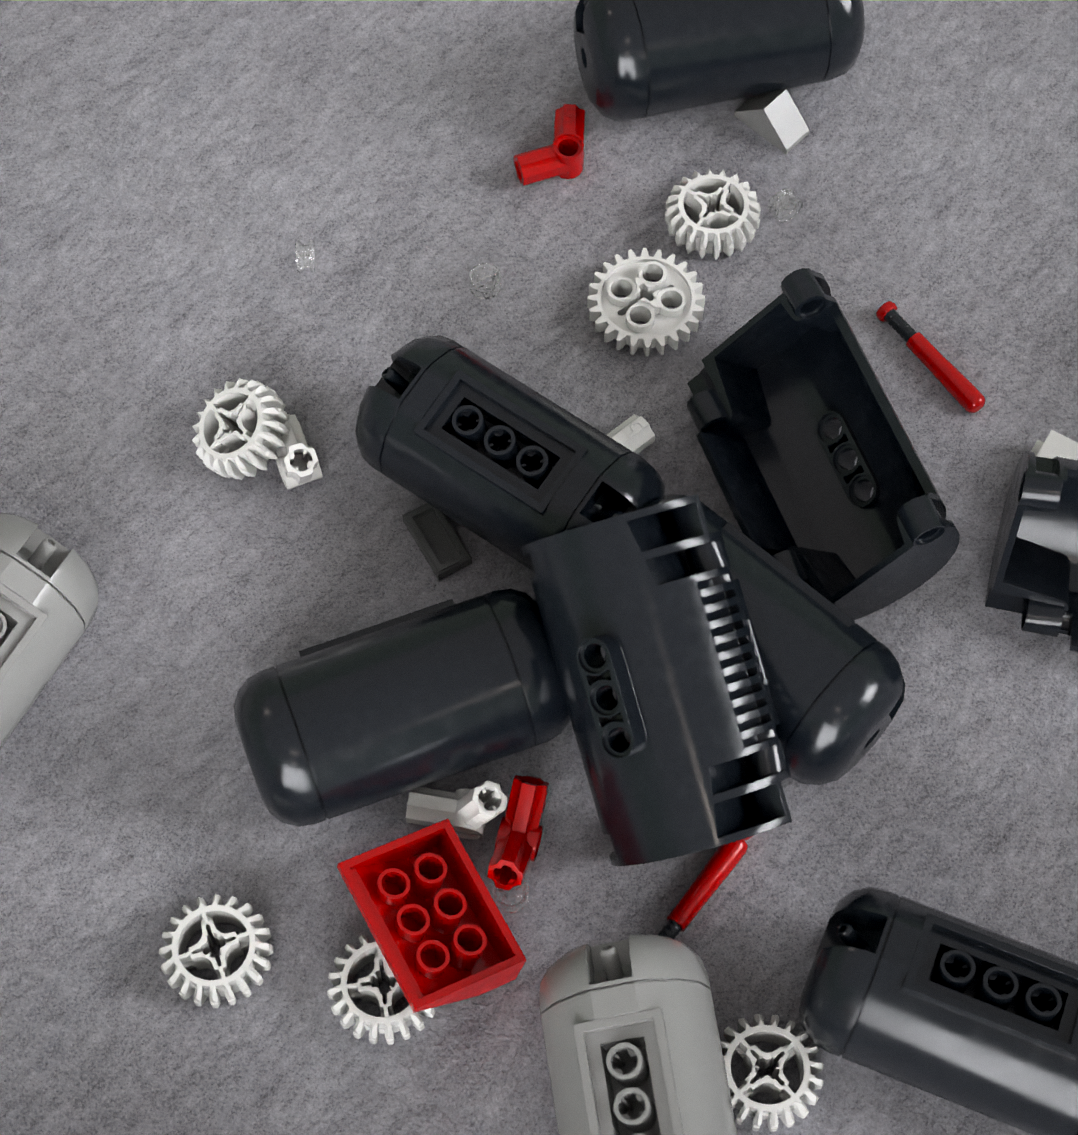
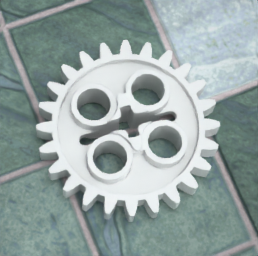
(645, 302)

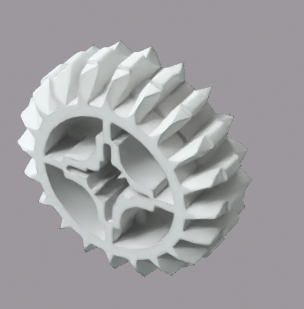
(717, 224)
(240, 429)
(201, 957)
(368, 990)
(778, 1086)

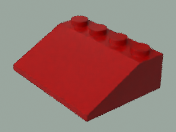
(433, 917)

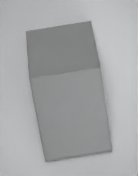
(774, 118)

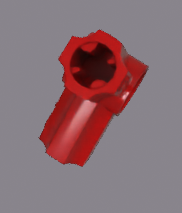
(561, 158)
(518, 832)

